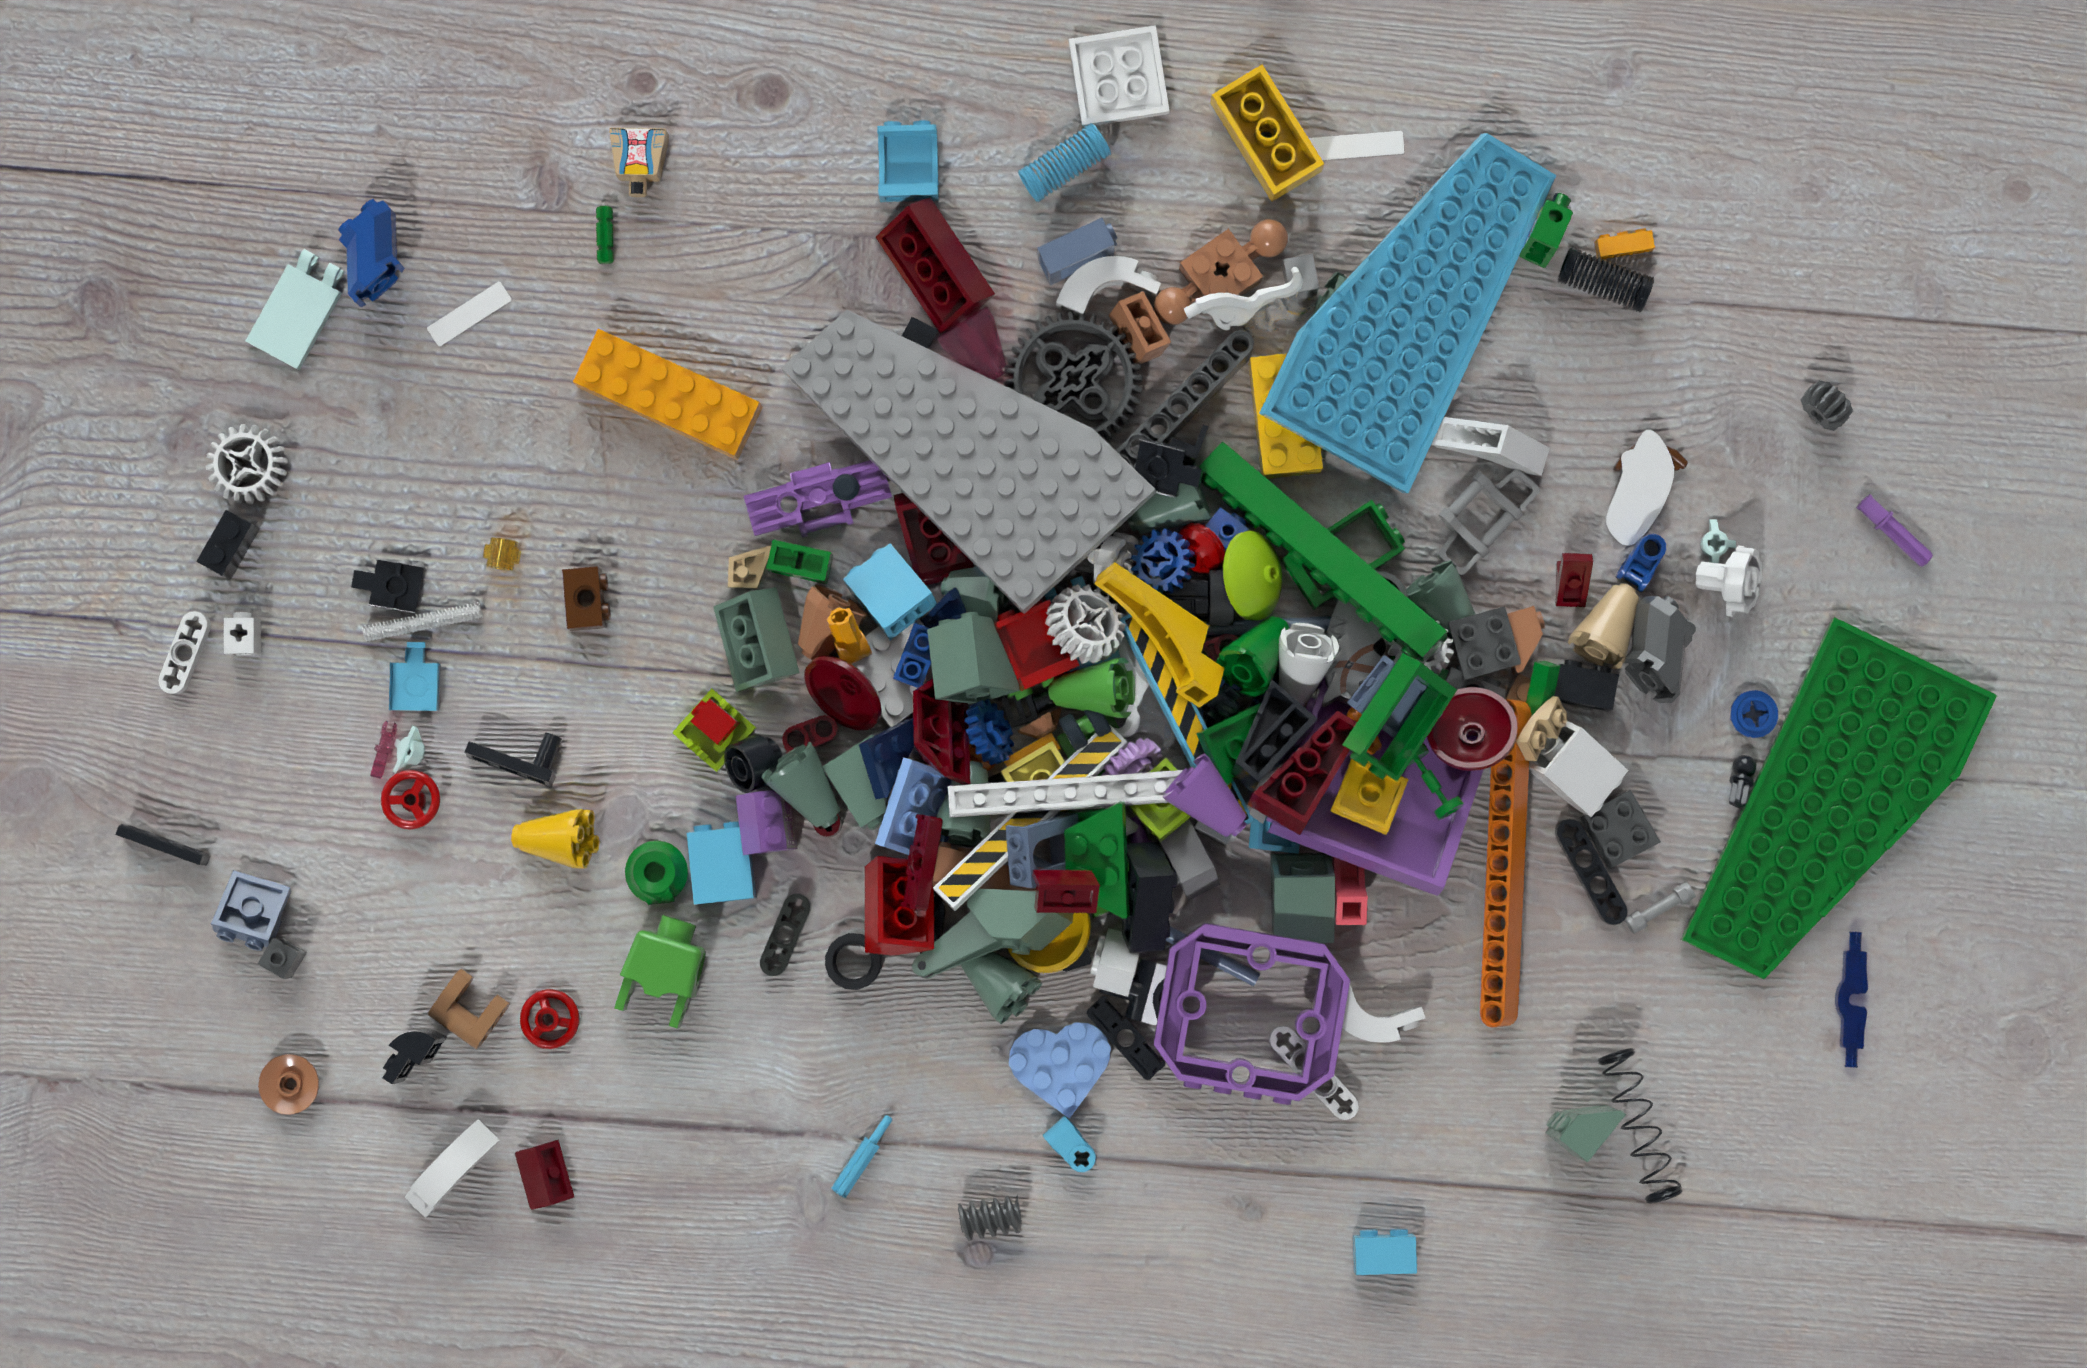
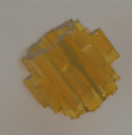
(501, 554)

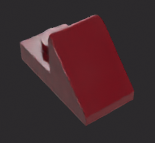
(1573, 579)

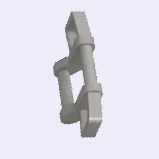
(1511, 513)

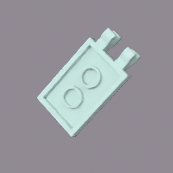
(296, 311)

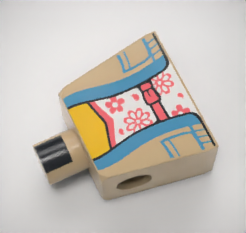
(639, 156)

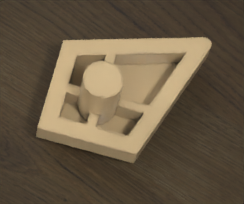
(748, 568)

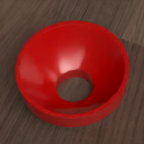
(1206, 546)

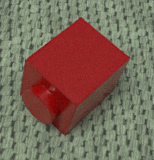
(713, 721)

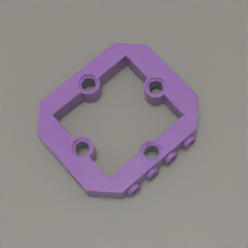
(1321, 1045)

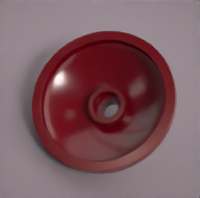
(843, 692)
(1478, 714)

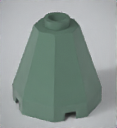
(977, 592)

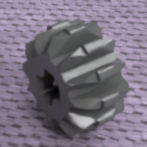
(1826, 405)

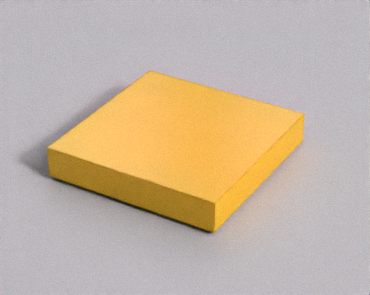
(1368, 798)

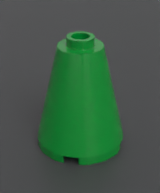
(1253, 657)

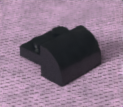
(413, 1048)

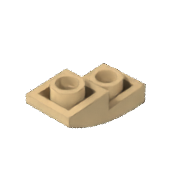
(1543, 724)

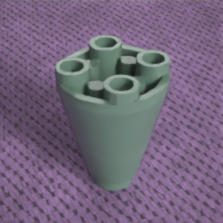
(1001, 984)

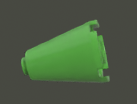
(1097, 688)

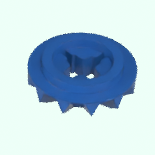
(1765, 722)

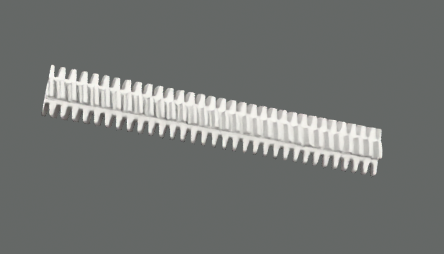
(422, 623)

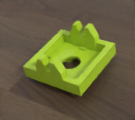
(702, 744)

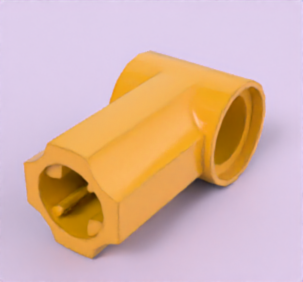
(850, 641)

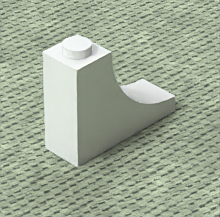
(1494, 443)

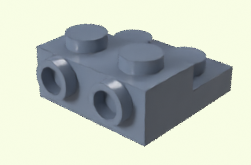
(250, 910)

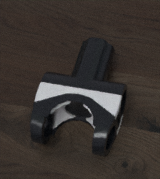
(1144, 992)

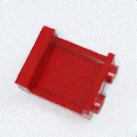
(1030, 647)

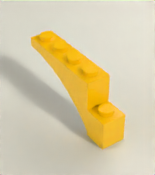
(1172, 630)

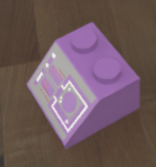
(765, 823)

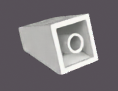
(1578, 769)

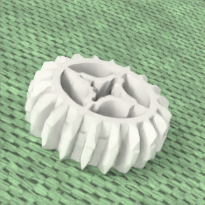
(251, 454)
(1069, 622)

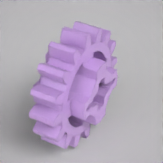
(1135, 758)

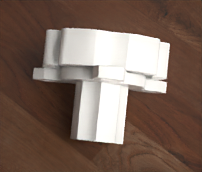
(1114, 549)
(1734, 579)

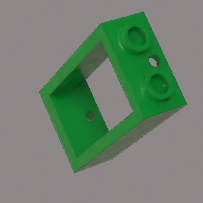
(1378, 516)
(1416, 725)

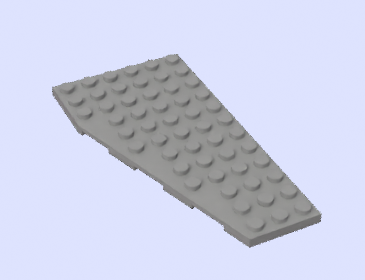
(985, 464)

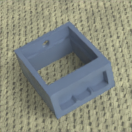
(1071, 251)

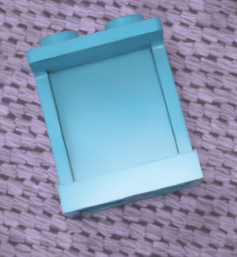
(908, 161)

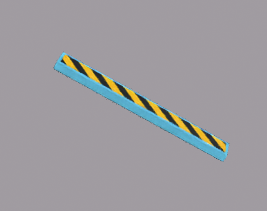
(1180, 712)

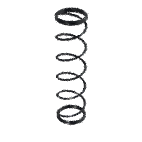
(1664, 1194)

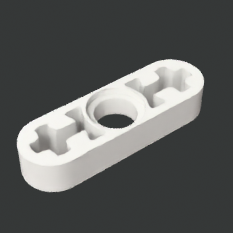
(184, 676)

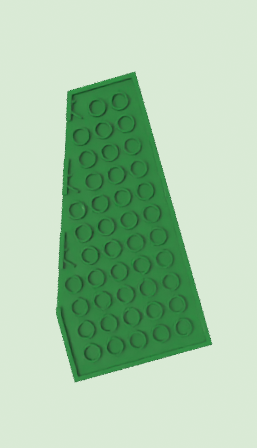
(1842, 783)

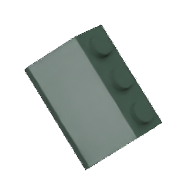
(756, 639)
(1583, 1129)

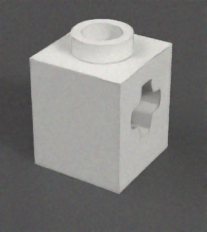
(249, 644)

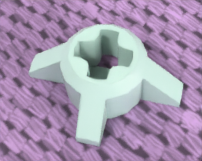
(1717, 542)
(409, 751)

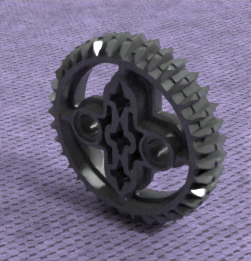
(1095, 350)

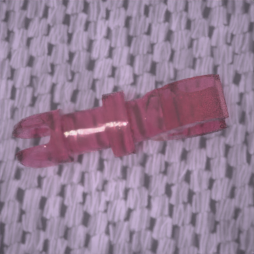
(383, 750)

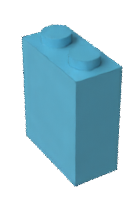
(889, 591)
(719, 866)

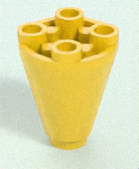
(560, 837)

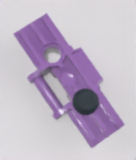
(814, 487)

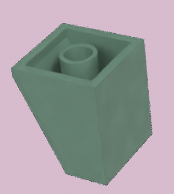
(969, 660)
(853, 784)
(1303, 896)

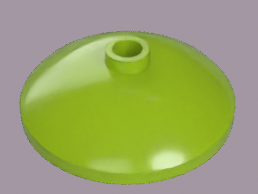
(1252, 575)

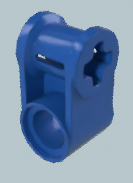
(1641, 563)

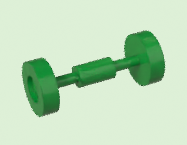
(1434, 786)

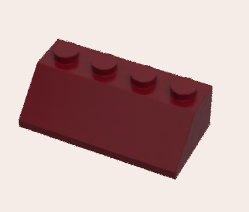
(934, 264)

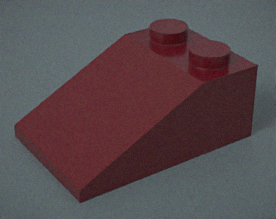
(928, 547)

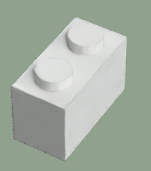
(1114, 964)

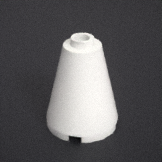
(1304, 659)

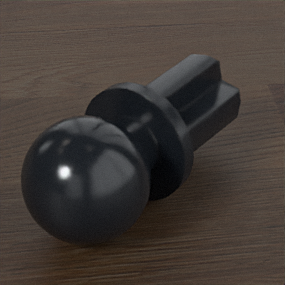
(1744, 768)

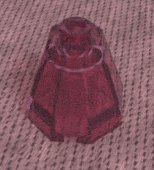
(976, 344)

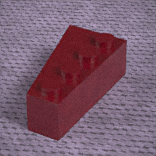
(1303, 779)

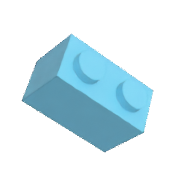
(1384, 1253)

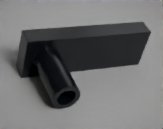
(536, 772)

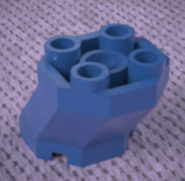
(371, 251)

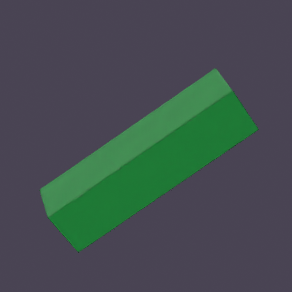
(1542, 684)

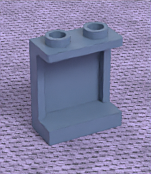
(1370, 686)

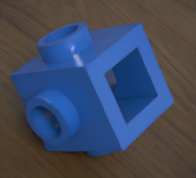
(1223, 523)

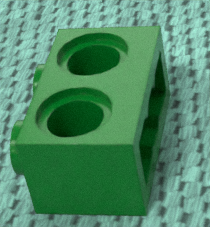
(799, 562)

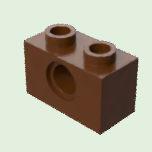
(575, 583)

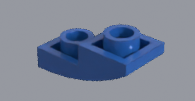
(915, 658)

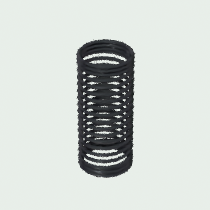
(1640, 297)

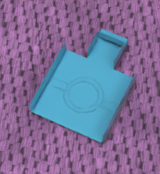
(414, 683)

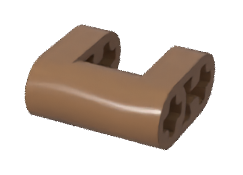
(460, 1020)

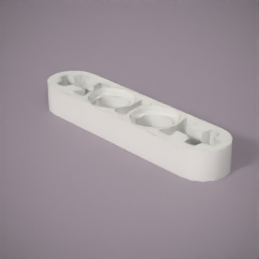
(1333, 1105)

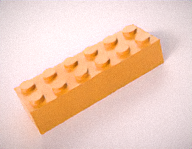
(667, 394)

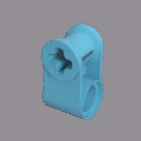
(1067, 1141)

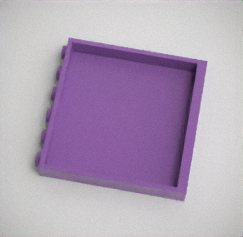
(1417, 845)

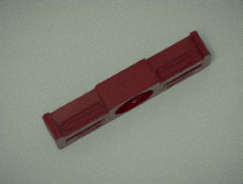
(925, 850)

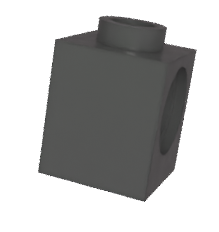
(282, 958)

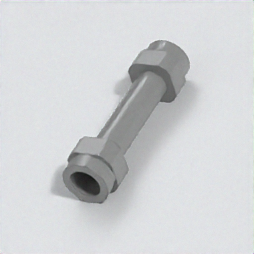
(1638, 920)

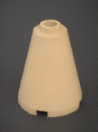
(1607, 628)

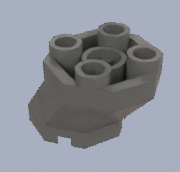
(1659, 648)

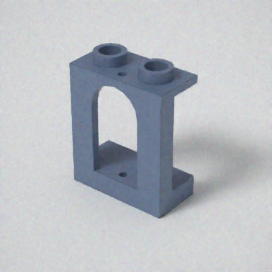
(1023, 840)

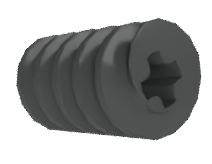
(990, 1218)

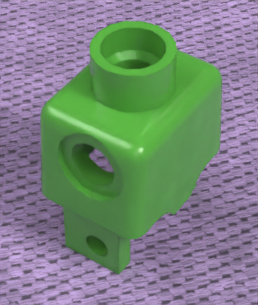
(663, 965)

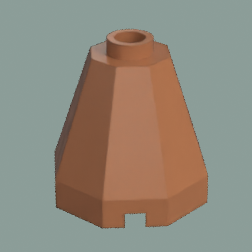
(815, 633)

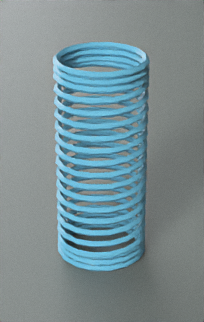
(1096, 146)

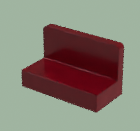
(1065, 891)
(544, 1175)

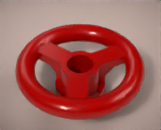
(421, 818)
(541, 1027)

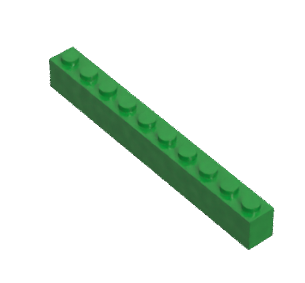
(1322, 553)

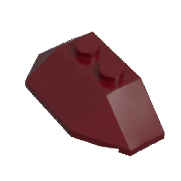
(941, 733)

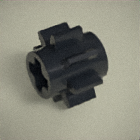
(1222, 705)

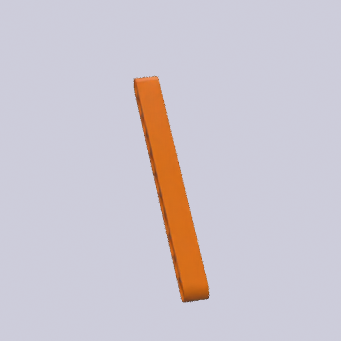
(1511, 878)

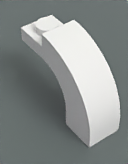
(1103, 273)
(1378, 1029)
(451, 1167)

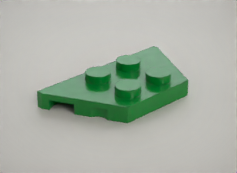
(1101, 847)

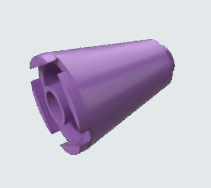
(1207, 798)

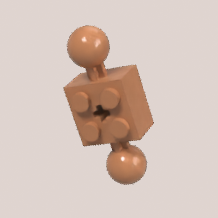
(1266, 239)

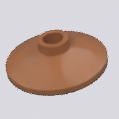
(274, 1087)

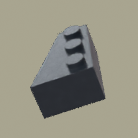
(1273, 736)
(1149, 898)

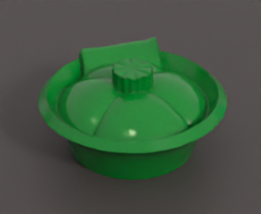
(656, 872)

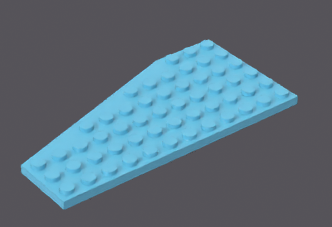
(1398, 334)

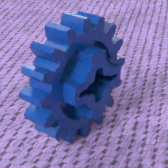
(1158, 549)
(989, 732)

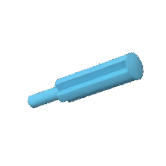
(860, 1160)

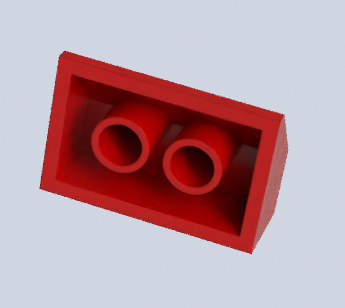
(888, 925)

